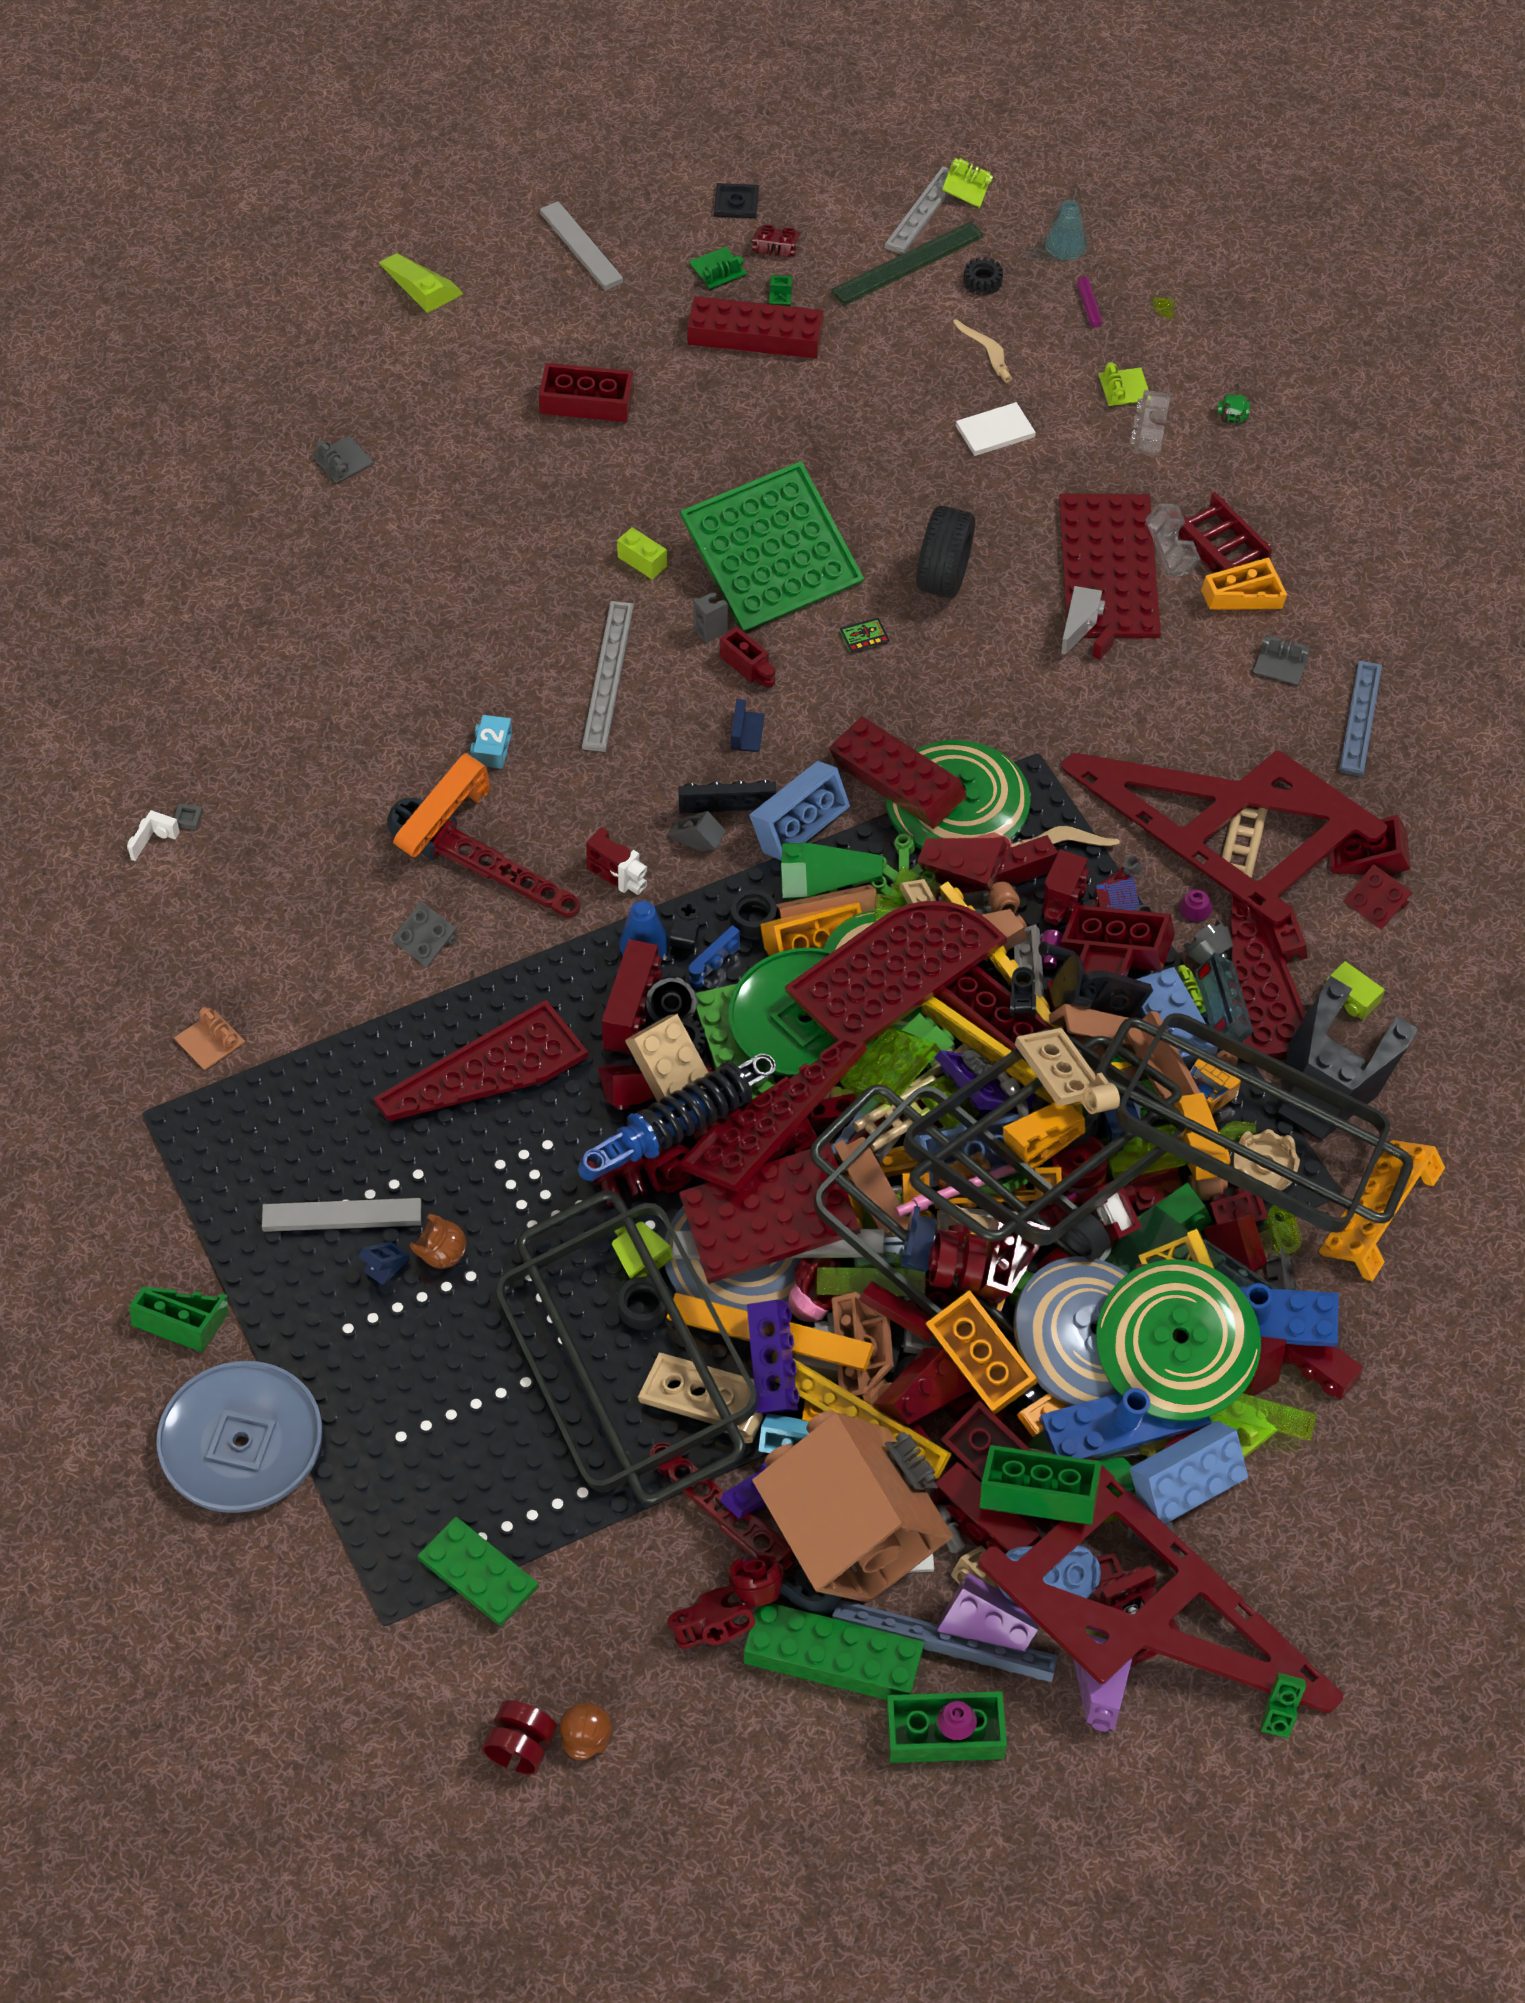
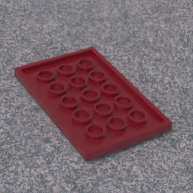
(766, 1218)

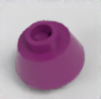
(1195, 906)
(956, 1720)

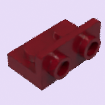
(1235, 1206)

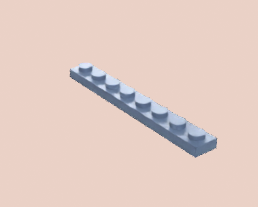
(1027, 1662)

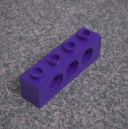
(765, 1372)

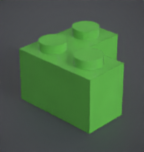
(928, 1029)

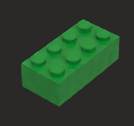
(1040, 1484)
(916, 1736)

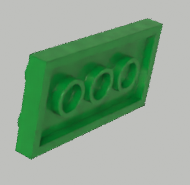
(478, 1571)

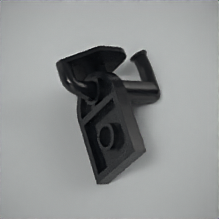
(1094, 990)

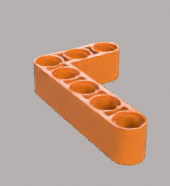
(464, 779)

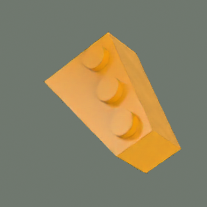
(1245, 587)
(1197, 1109)
(1043, 1133)

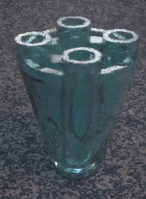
(1067, 232)

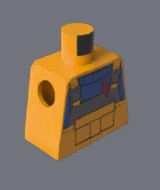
(1215, 1084)

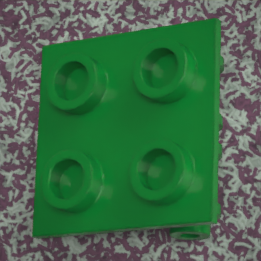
(718, 267)

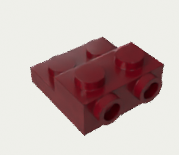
(1155, 1187)

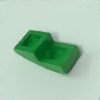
(780, 290)

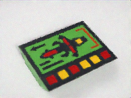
(864, 634)

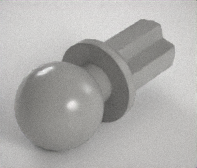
(956, 1543)

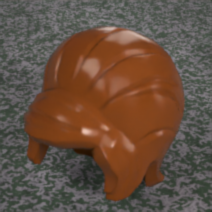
(440, 1243)
(585, 1730)

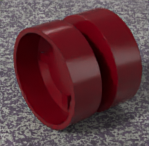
(949, 1259)
(520, 1732)

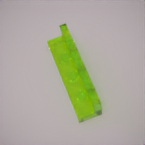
(848, 1280)
(1271, 1416)

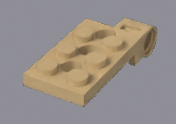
(1092, 1090)

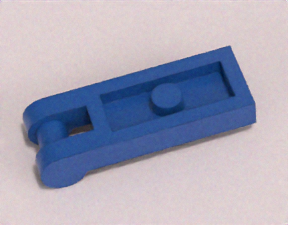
(713, 956)

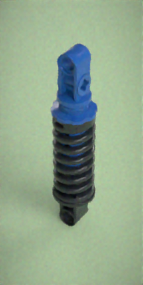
(678, 1115)

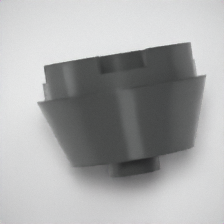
(1210, 941)

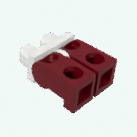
(615, 863)

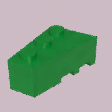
(1186, 1209)
(179, 1317)

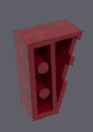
(964, 859)
(1005, 1263)

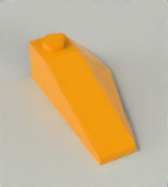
(805, 929)

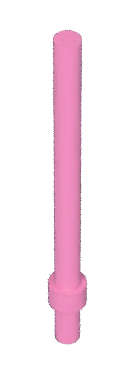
(949, 1192)

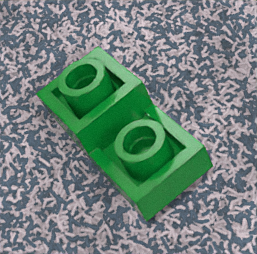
(1282, 1705)

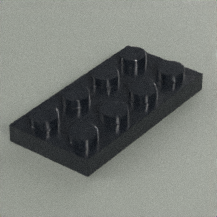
(724, 797)

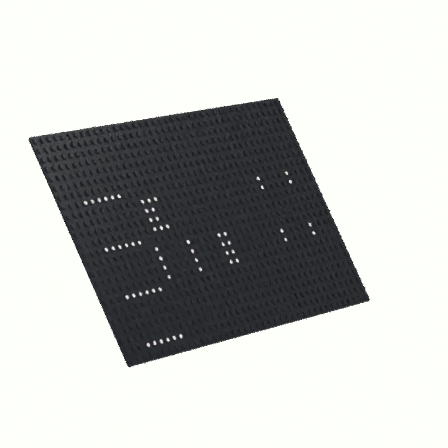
(423, 1375)

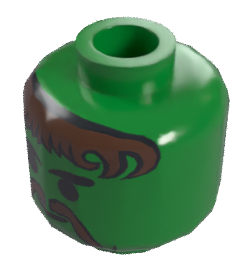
(1234, 408)

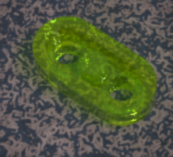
(1285, 1229)

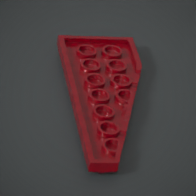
(1264, 981)
(505, 1059)
(739, 1148)

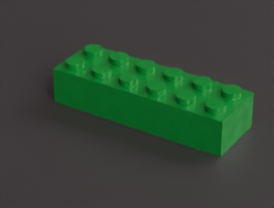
(833, 1652)

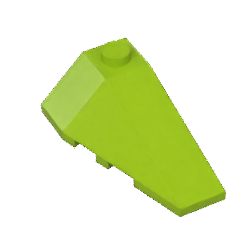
(422, 284)

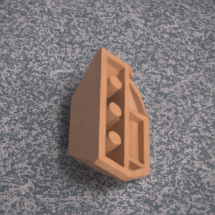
(865, 1324)

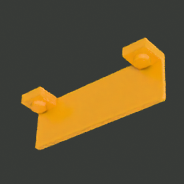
(1050, 1174)
(1360, 1237)

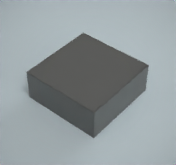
(188, 816)

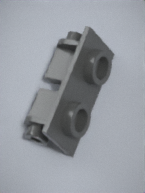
(1281, 1268)

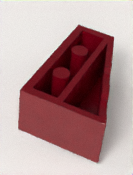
(923, 1387)

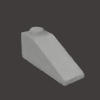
(1082, 615)

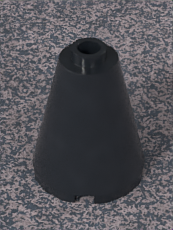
(670, 997)

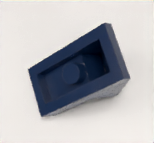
(383, 1261)

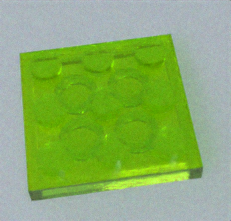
(890, 1061)

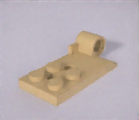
(683, 1402)

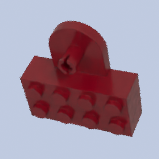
(1119, 938)

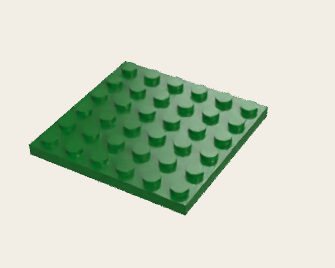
(771, 546)

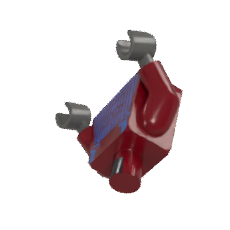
(1119, 889)

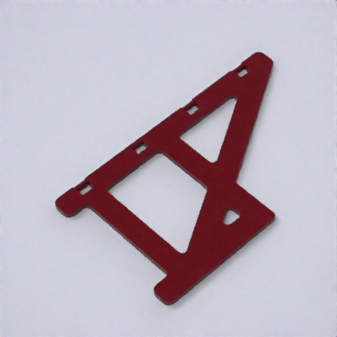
(1307, 797)
(1067, 1615)

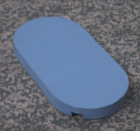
(1076, 1573)

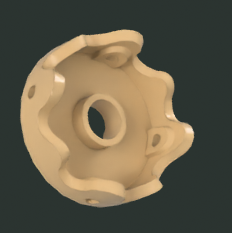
(1273, 1147)

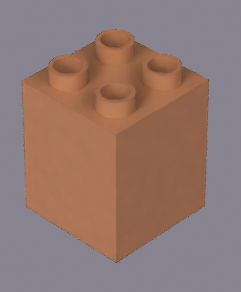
(849, 1506)

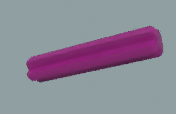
(1089, 301)

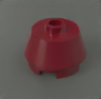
(757, 1579)

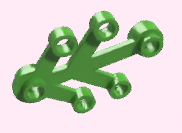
(904, 851)

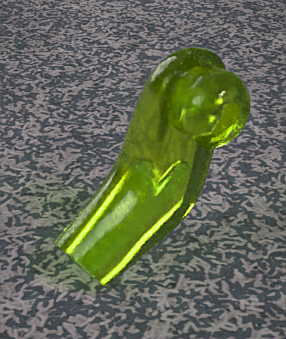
(1236, 1129)

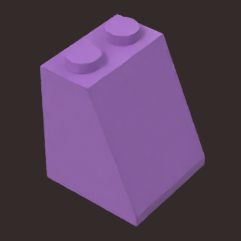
(1102, 1701)

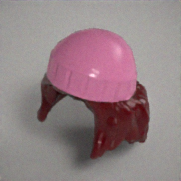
(803, 1297)

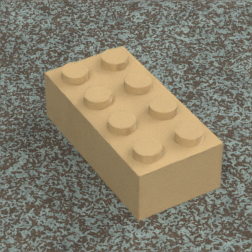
(666, 1056)

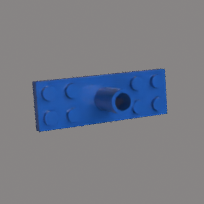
(1294, 1315)
(1109, 1426)

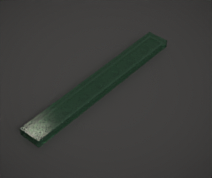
(907, 263)

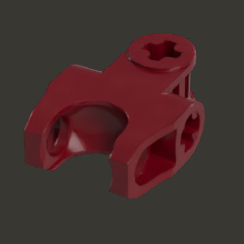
(710, 1619)

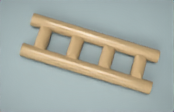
(1255, 834)
(886, 1110)

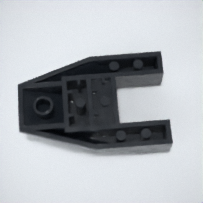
(1336, 1065)

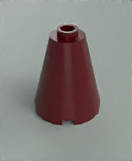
(665, 1170)

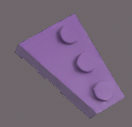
(986, 1616)

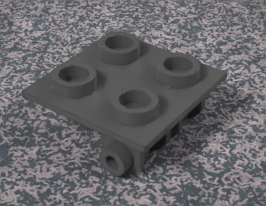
(341, 458)
(1282, 660)
(424, 934)
(917, 1471)

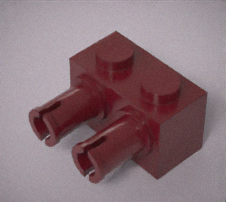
(630, 1170)

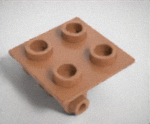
(209, 1039)

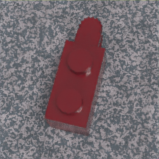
(747, 657)

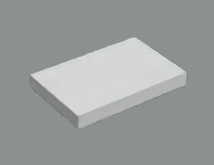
(995, 429)

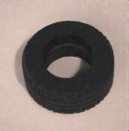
(945, 551)

